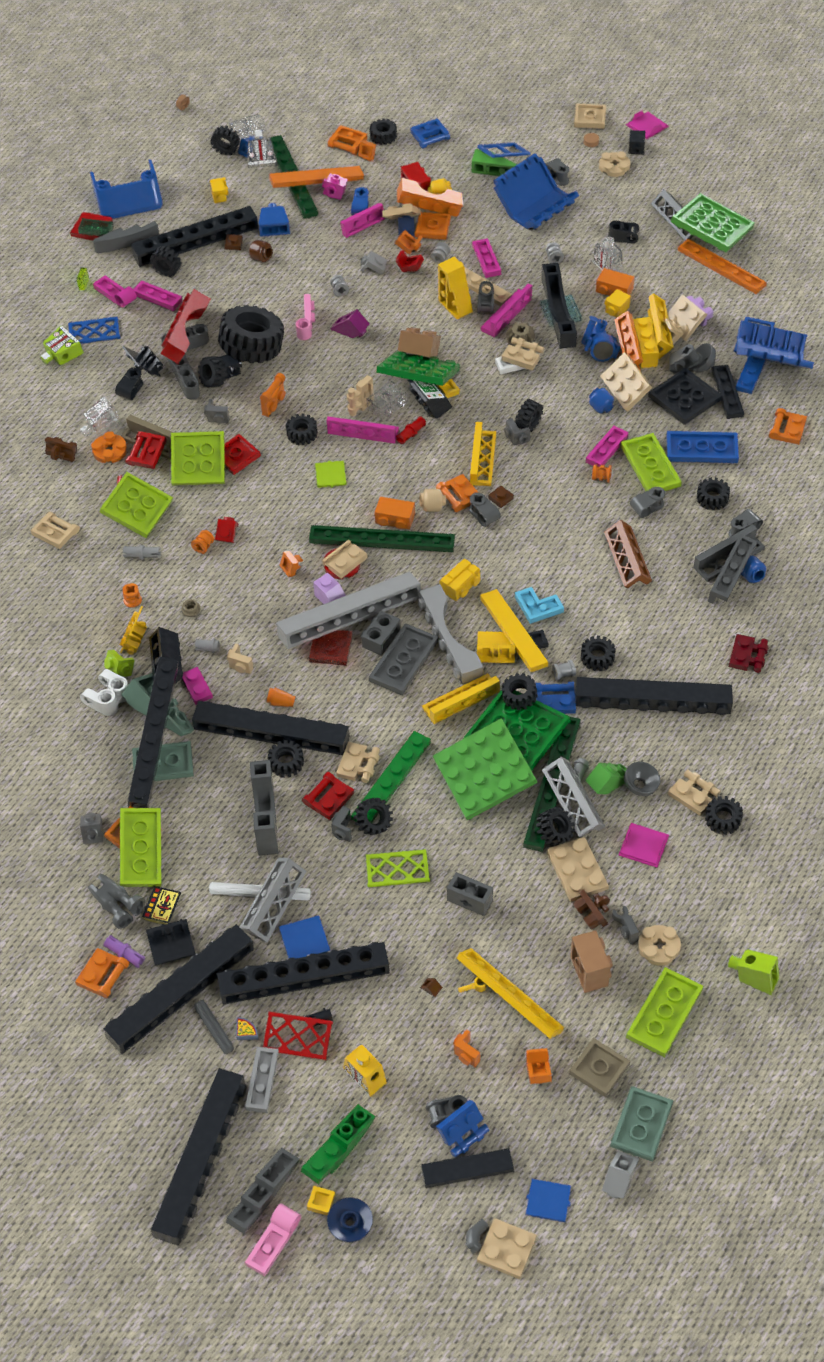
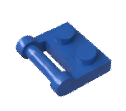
(427, 130)
(562, 702)

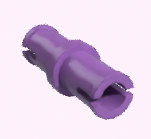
(124, 950)

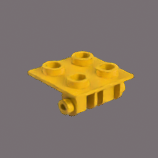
(133, 634)
(494, 648)

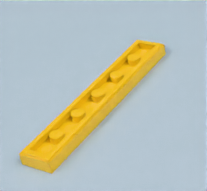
(514, 630)
(510, 993)

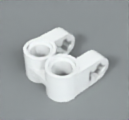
(108, 699)

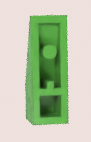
(484, 164)

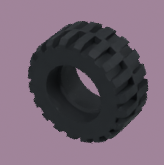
(251, 334)

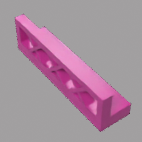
(507, 311)
(362, 429)

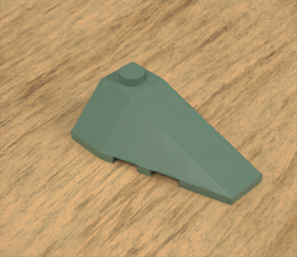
(138, 696)

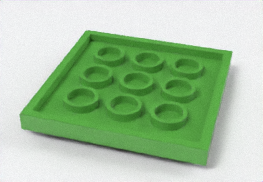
(712, 222)
(484, 769)

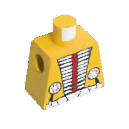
(362, 1066)

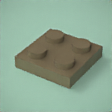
(599, 1067)

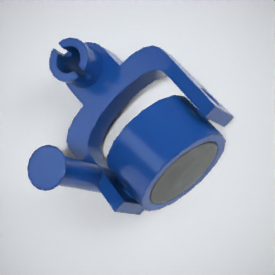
(601, 344)

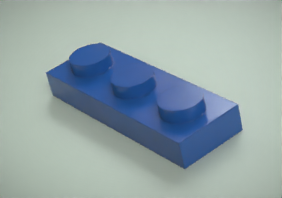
(750, 375)

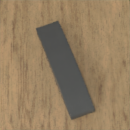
(122, 239)
(263, 1190)

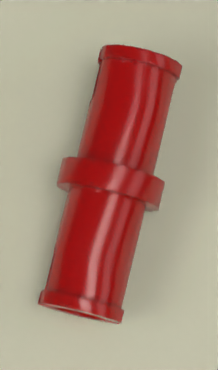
(411, 430)

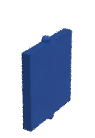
(548, 1200)

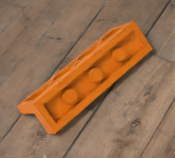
(628, 337)

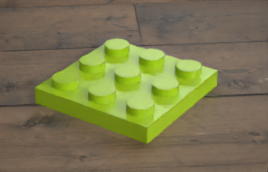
(197, 458)
(136, 505)

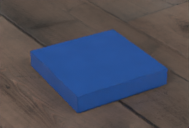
(304, 938)

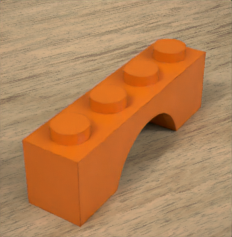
(447, 203)

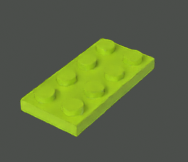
(650, 463)
(140, 847)
(664, 1012)

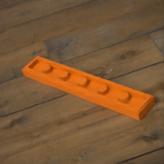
(316, 176)
(722, 266)

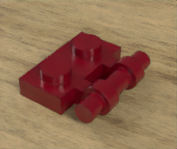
(742, 652)

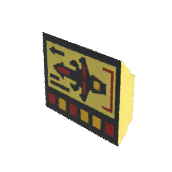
(161, 905)

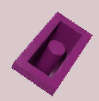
(351, 324)

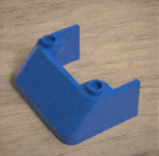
(128, 197)

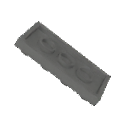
(403, 659)

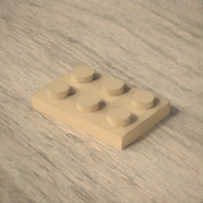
(626, 381)
(577, 868)

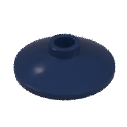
(345, 1210)

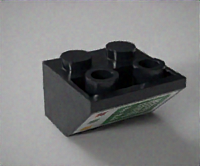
(430, 397)

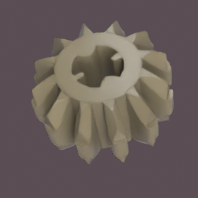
(520, 330)

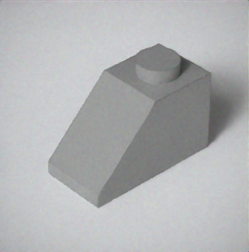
(620, 1175)

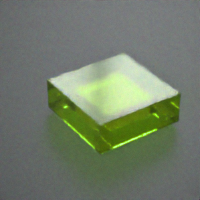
(82, 278)

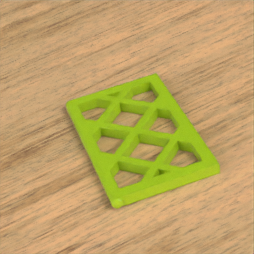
(407, 857)

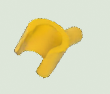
(479, 988)

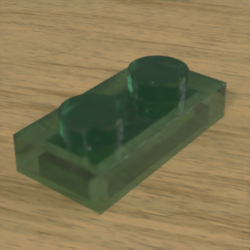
(95, 227)

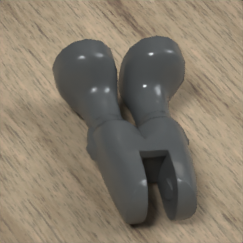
(108, 897)

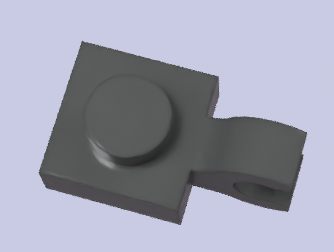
(628, 926)

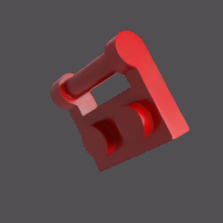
(151, 451)
(332, 800)

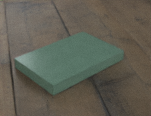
(174, 761)
(641, 1123)

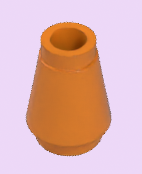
(278, 697)

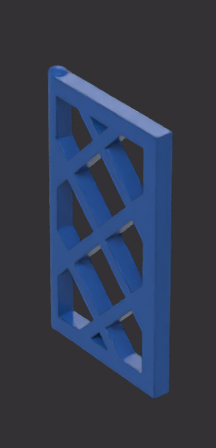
(115, 328)

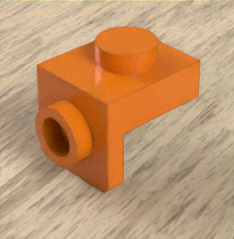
(408, 242)
(464, 1051)
(538, 1066)

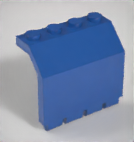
(531, 193)
(772, 344)

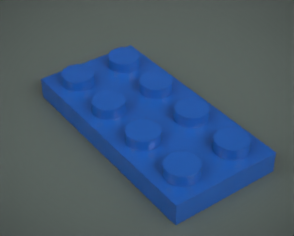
(702, 447)

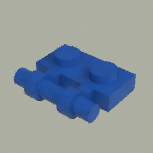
(458, 1124)

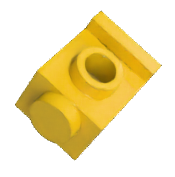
(219, 190)

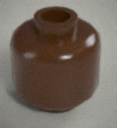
(260, 251)

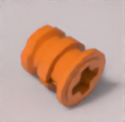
(602, 472)
(202, 541)
(131, 595)

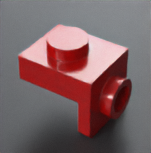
(410, 263)
(226, 530)

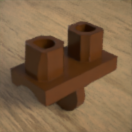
(59, 449)
(585, 902)

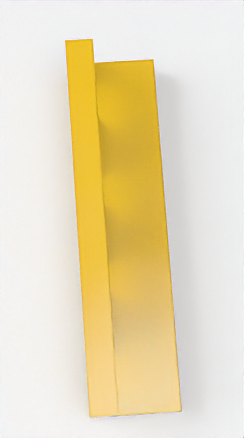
(657, 315)
(476, 454)
(461, 698)

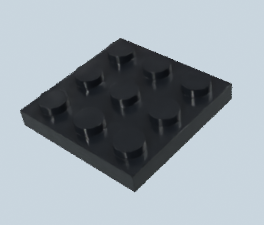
(685, 396)

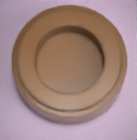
(182, 102)
(591, 140)

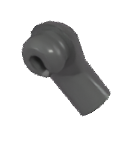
(473, 1236)

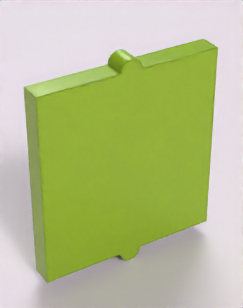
(330, 474)

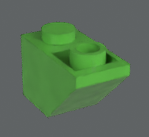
(606, 777)

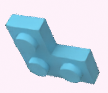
(538, 609)

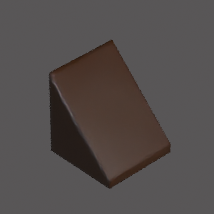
(431, 986)

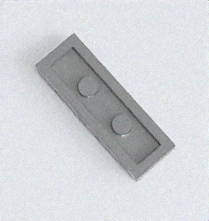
(262, 1079)

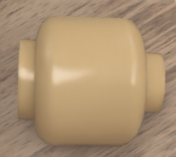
(432, 500)

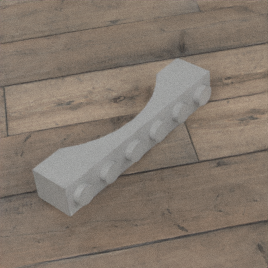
(464, 661)

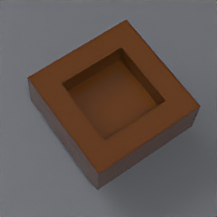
(233, 242)
(500, 496)

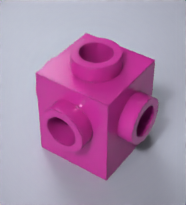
(334, 186)

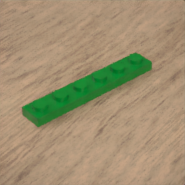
(396, 771)

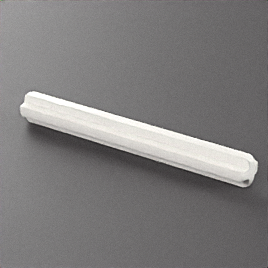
(253, 890)

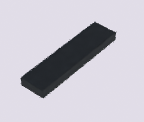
(727, 388)
(467, 1168)

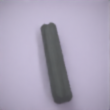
(214, 1027)

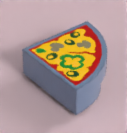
(245, 1030)

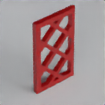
(310, 1022)

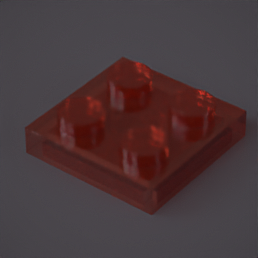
(331, 648)

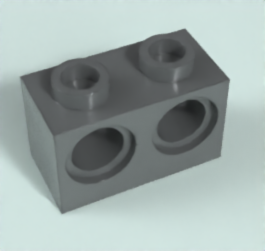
(380, 632)

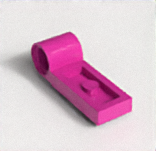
(114, 291)

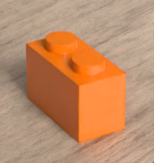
(611, 280)
(394, 513)

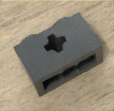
(470, 894)

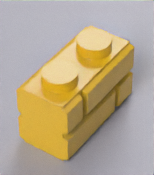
(460, 579)

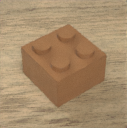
(419, 343)
(591, 961)

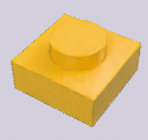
(449, 389)
(321, 1200)

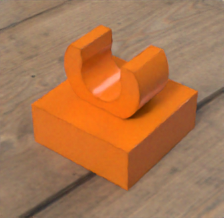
(367, 150)
(290, 563)

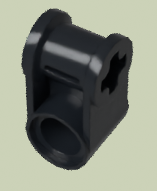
(622, 231)
(129, 384)

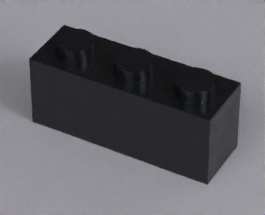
(166, 645)

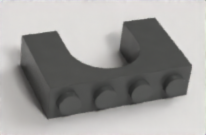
(265, 812)

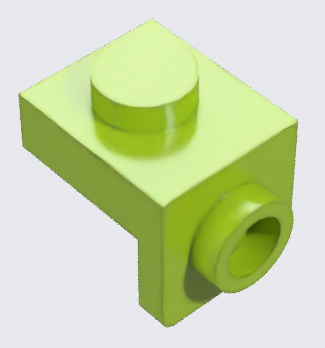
(119, 665)

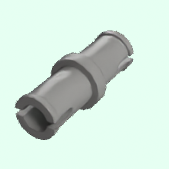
(141, 552)

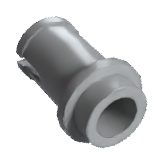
(207, 645)
(580, 767)

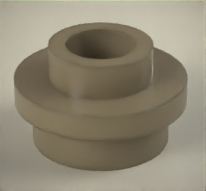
(187, 605)

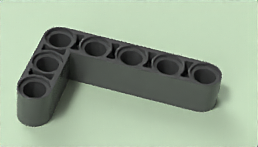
(183, 372)

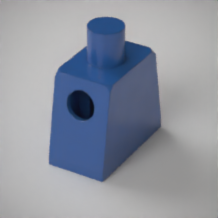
(273, 221)

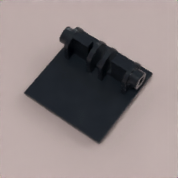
(145, 360)
(170, 942)

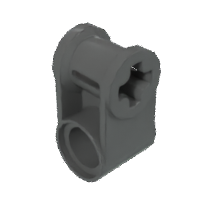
(558, 171)
(485, 300)
(684, 358)
(648, 502)
(483, 509)
(743, 521)
(444, 1107)

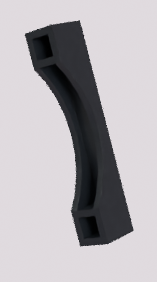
(562, 322)

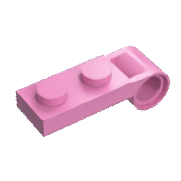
(304, 325)
(273, 1239)

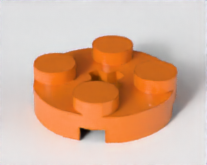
(112, 440)

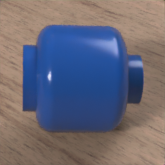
(601, 400)
(754, 570)

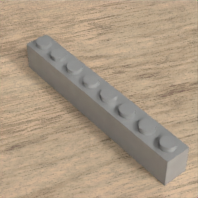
(348, 610)

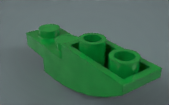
(339, 1145)

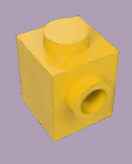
(617, 303)

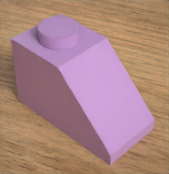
(327, 589)

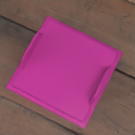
(648, 123)
(644, 845)

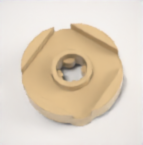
(607, 162)
(664, 934)

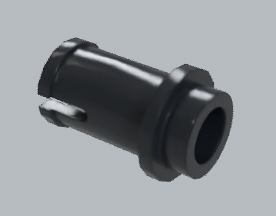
(324, 1015)

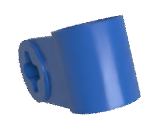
(360, 200)

